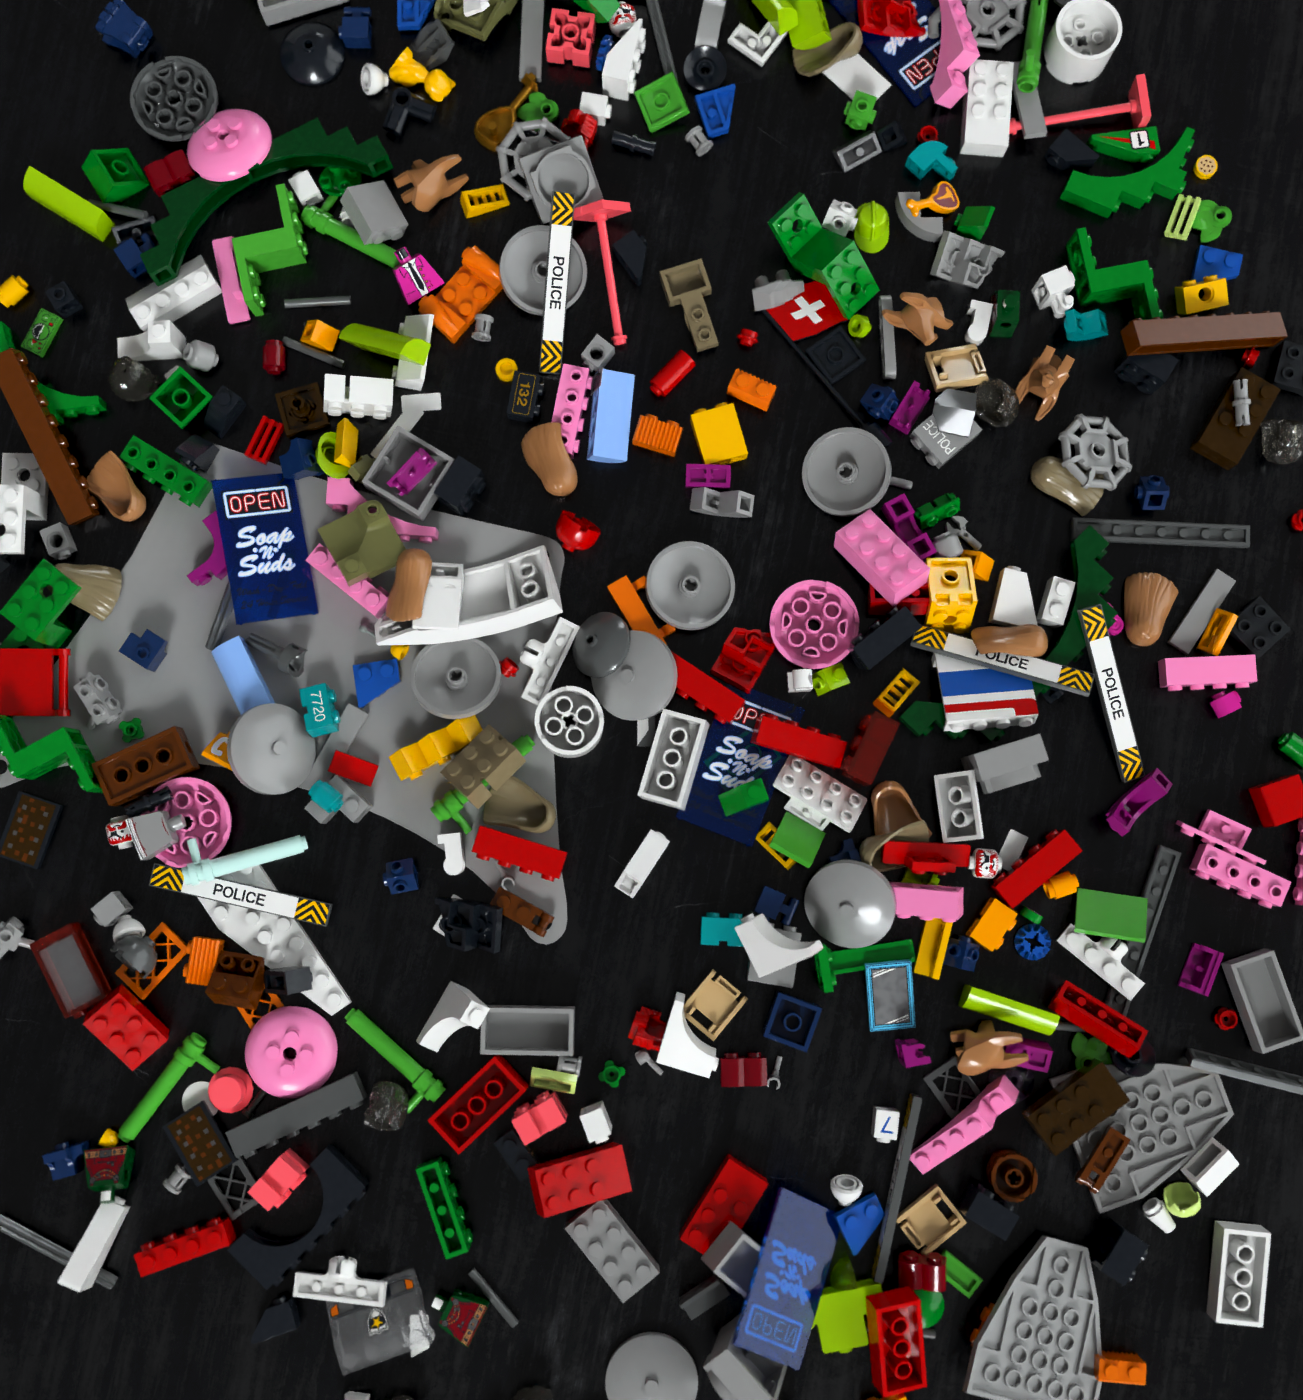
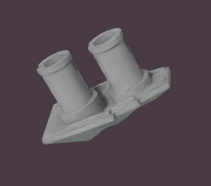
(775, 293)

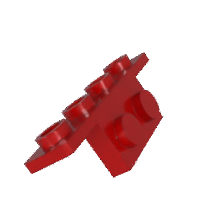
(926, 856)

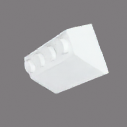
(176, 297)

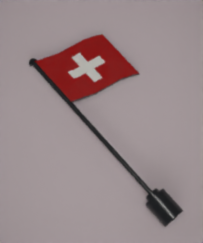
(806, 317)

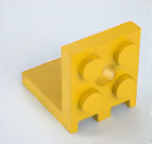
(951, 602)

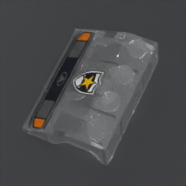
(375, 1334)

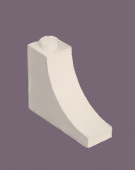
(159, 342)
(769, 948)
(454, 1010)
(682, 1048)

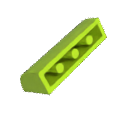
(778, 13)
(812, 25)
(67, 204)
(386, 343)
(1008, 1010)

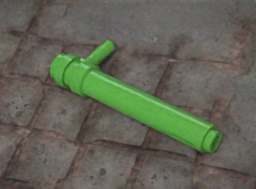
(1030, 64)
(327, 224)
(454, 800)
(183, 1058)
(421, 1079)

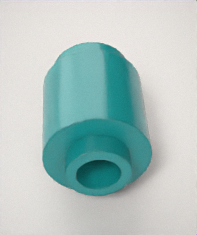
(326, 796)

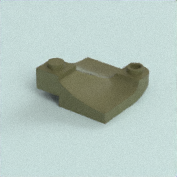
(476, 25)
(362, 542)

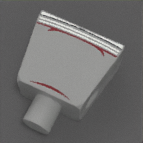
(154, 832)

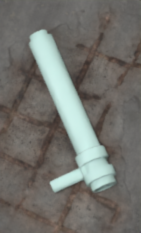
(209, 869)

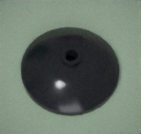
(314, 64)

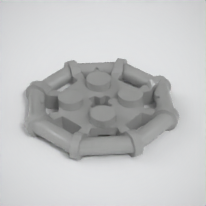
(991, 24)
(526, 146)
(1085, 454)

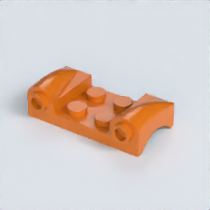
(464, 294)

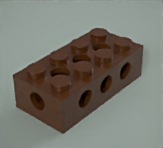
(132, 759)

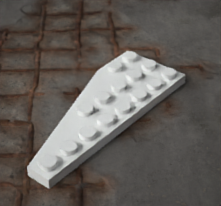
(276, 939)

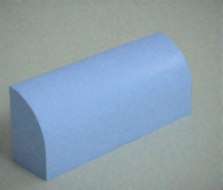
(611, 418)
(241, 674)

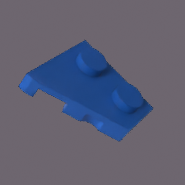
(412, 13)
(716, 110)
(1216, 262)
(375, 679)
(859, 1221)

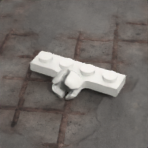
(547, 659)
(1102, 959)
(340, 1285)

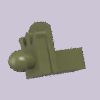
(361, 467)

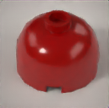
(576, 532)

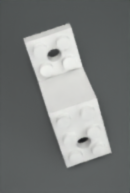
(20, 499)

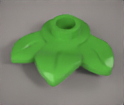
(537, 107)
(1207, 220)
(1089, 1049)

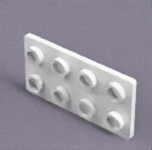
(817, 796)

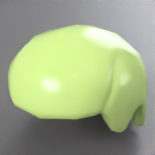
(1181, 1199)

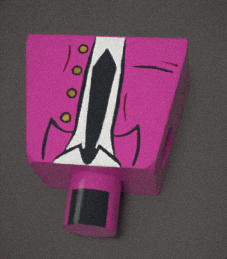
(414, 275)

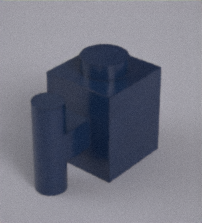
(356, 30)
(129, 254)
(771, 903)

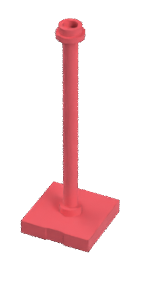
(1137, 106)
(600, 212)

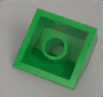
(114, 174)
(181, 397)

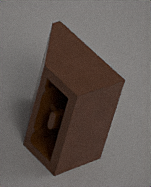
(237, 980)

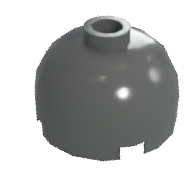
(136, 954)

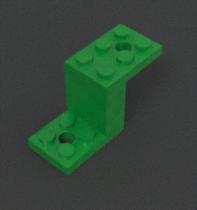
(823, 255)
(1113, 282)
(37, 615)
(47, 754)

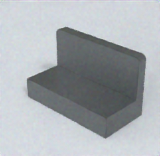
(704, 1296)

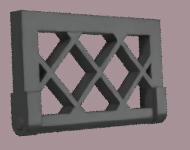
(940, 1093)
(223, 1198)

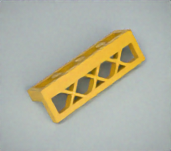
(932, 947)

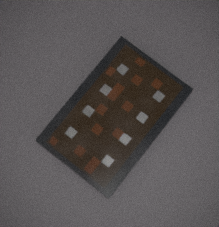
(29, 829)
(200, 1143)

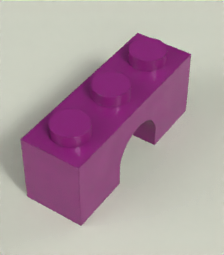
(901, 520)

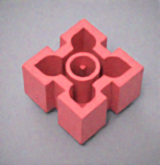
(570, 37)
(540, 1117)
(283, 1174)

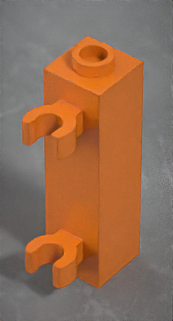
(633, 610)

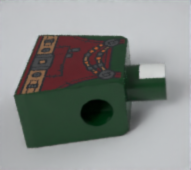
(1004, 310)
(108, 1170)
(461, 1314)

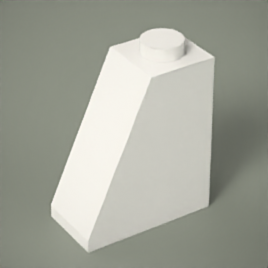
(1012, 599)
(642, 863)

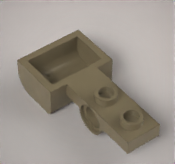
(687, 286)

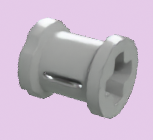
(693, 135)
(482, 327)
(569, 1065)
(177, 1179)

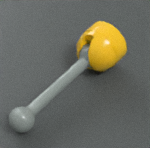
(397, 651)

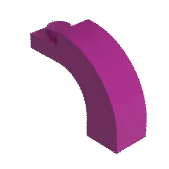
(216, 563)
(1137, 800)

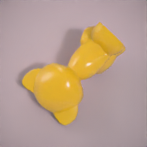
(410, 72)

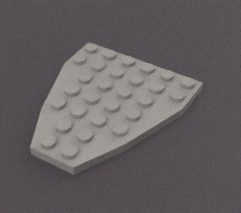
(1167, 1123)
(1041, 1330)

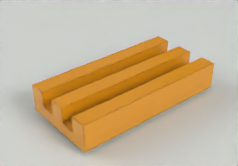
(1219, 633)

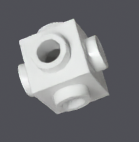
(840, 218)

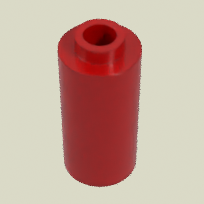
(672, 373)

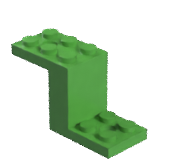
(270, 250)

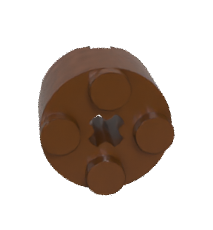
(1018, 1186)

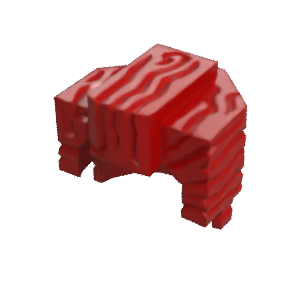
(580, 124)
(647, 1029)

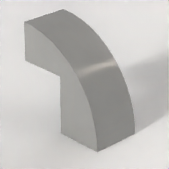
(710, 23)
(923, 227)
(724, 504)

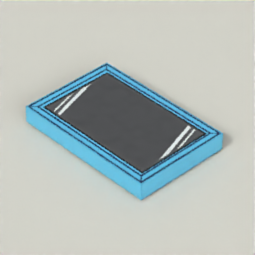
(890, 995)

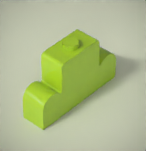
(842, 1317)

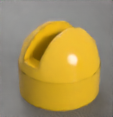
(109, 1139)

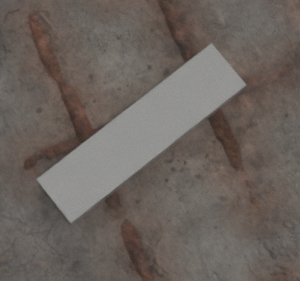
(532, 38)
(1029, 110)
(1201, 611)
(349, 727)

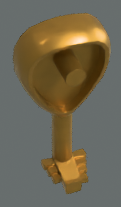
(496, 123)

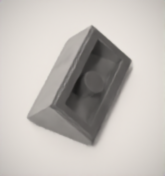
(857, 150)

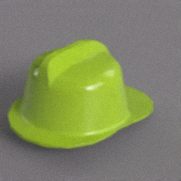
(872, 227)
(325, 456)

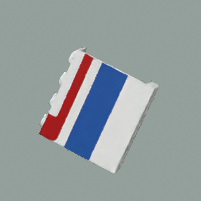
(982, 696)

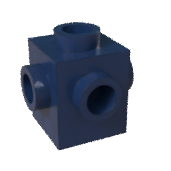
(880, 401)
(1152, 492)
(401, 876)
(961, 953)

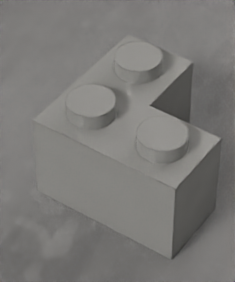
(354, 804)

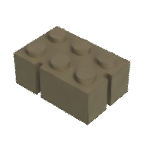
(486, 758)

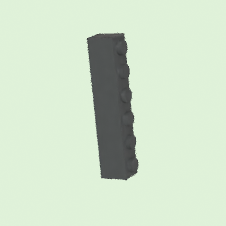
(296, 1114)

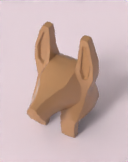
(430, 182)
(919, 316)
(1045, 379)
(985, 1049)

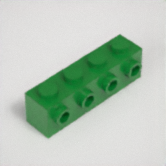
(166, 471)
(443, 1207)

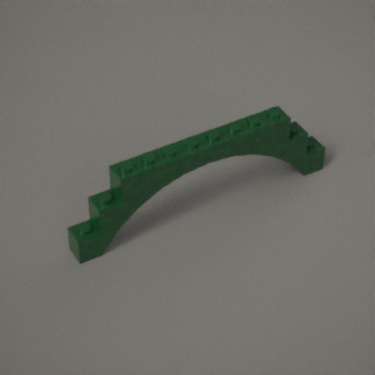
(198, 198)
(1090, 582)

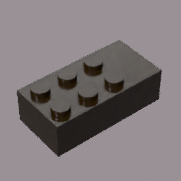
(1219, 437)
(1075, 1106)

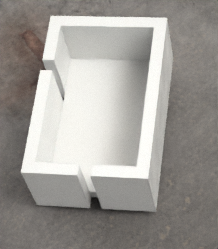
(363, 397)

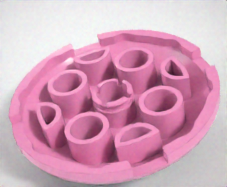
(229, 145)
(819, 602)
(209, 814)
(314, 1046)

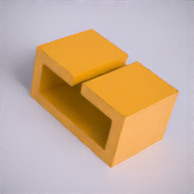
(992, 925)

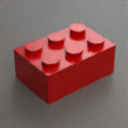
(126, 1027)

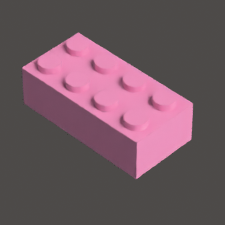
(881, 557)

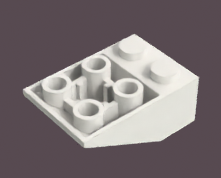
(623, 63)
(442, 598)

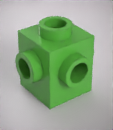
(860, 110)

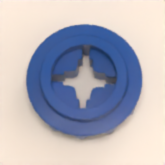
(605, 46)
(1023, 946)

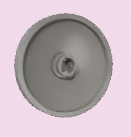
(524, 269)
(846, 471)
(690, 585)
(456, 678)
(642, 682)
(271, 749)
(850, 903)
(651, 1369)

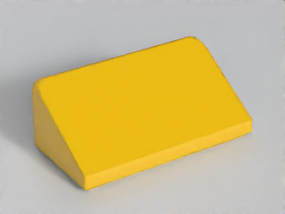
(346, 443)

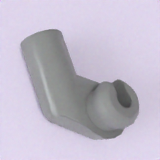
(933, 23)

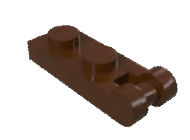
(522, 911)
(1102, 1159)

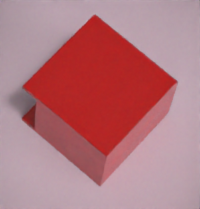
(1278, 800)

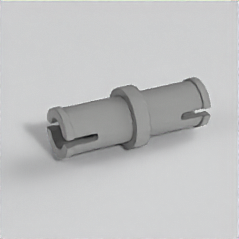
(1241, 402)

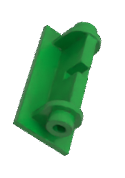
(946, 505)

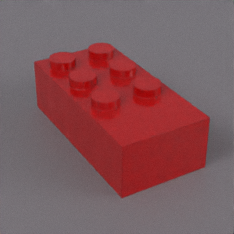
(478, 1103)
(579, 1179)
(727, 1198)
(896, 1341)

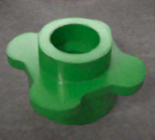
(138, 732)
(612, 1080)

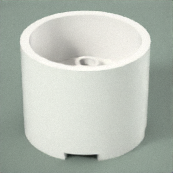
(1082, 40)
(577, 738)

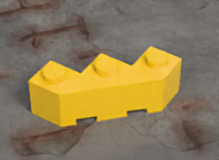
(435, 748)

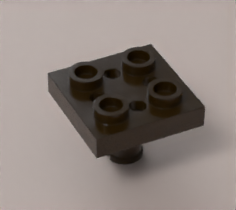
(300, 402)

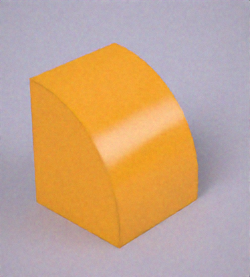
(320, 335)
(981, 564)

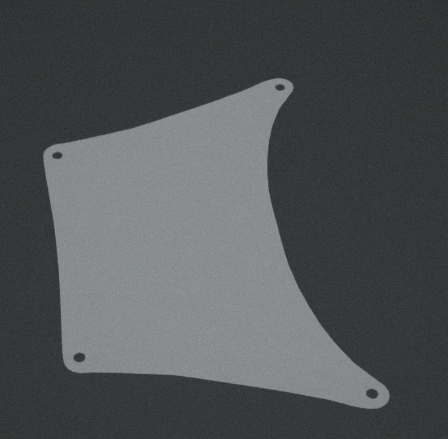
(194, 696)

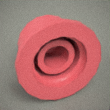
(231, 1089)

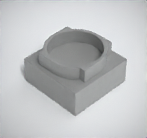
(560, 168)
(391, 458)
(1007, 764)
(741, 1373)

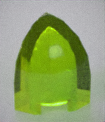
(842, 1275)

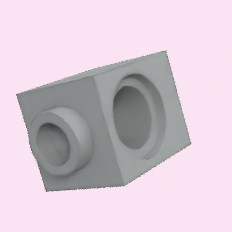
(600, 345)
(52, 534)
(111, 908)

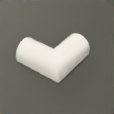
(756, 46)

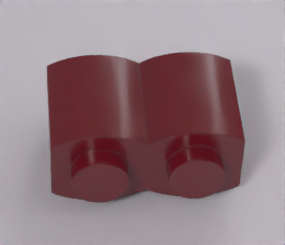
(169, 172)
(743, 1070)
(922, 1271)

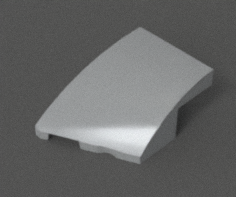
(964, 260)

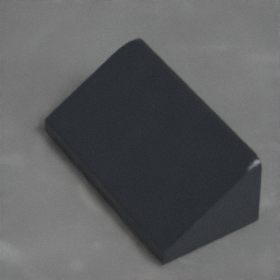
(134, 229)

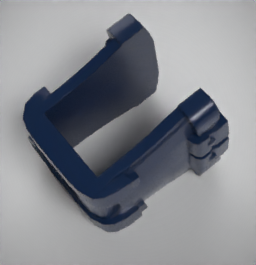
(124, 28)

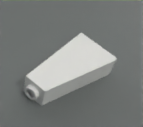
(94, 1246)

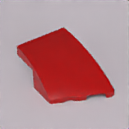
(889, 18)
(743, 658)

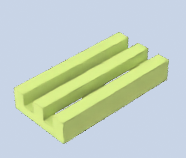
(1187, 200)
(553, 1080)

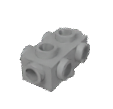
(98, 700)
(11, 936)

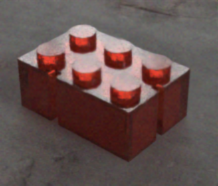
(869, 748)

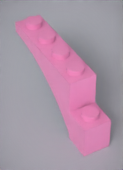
(956, 54)
(343, 496)
(967, 1125)

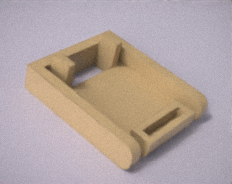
(959, 365)
(716, 1002)
(926, 1223)

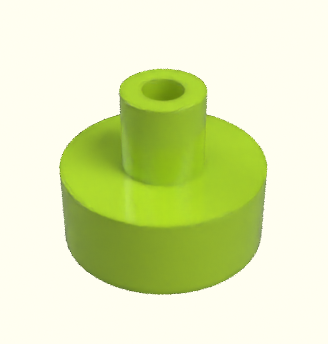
(859, 326)

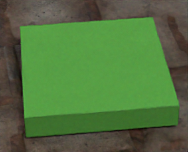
(662, 102)
(797, 839)

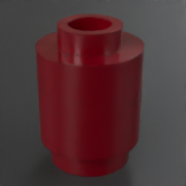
(274, 357)

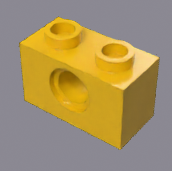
(1214, 295)

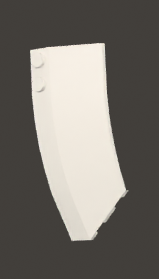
(493, 601)

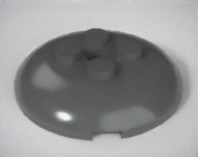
(168, 81)

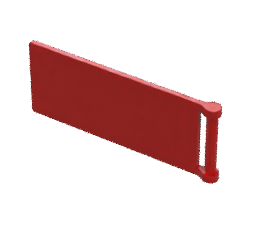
(29, 682)

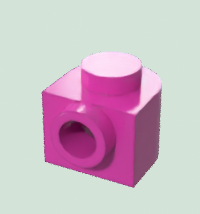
(1225, 703)

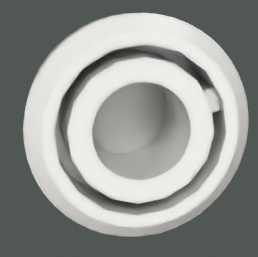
(373, 79)
(127, 926)
(846, 1188)

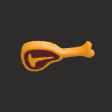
(942, 200)

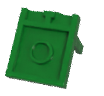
(831, 963)

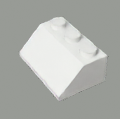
(406, 373)
(958, 806)

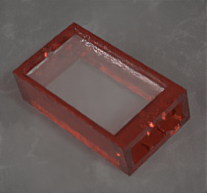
(71, 970)

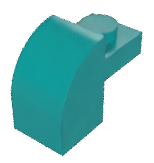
(929, 156)
(1085, 325)

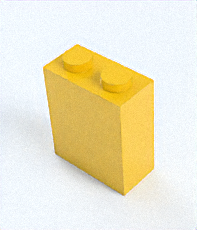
(719, 435)

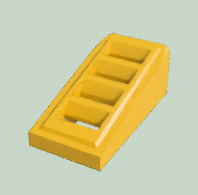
(478, 209)
(888, 704)
(762, 834)

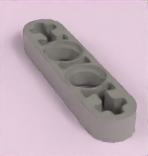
(887, 339)

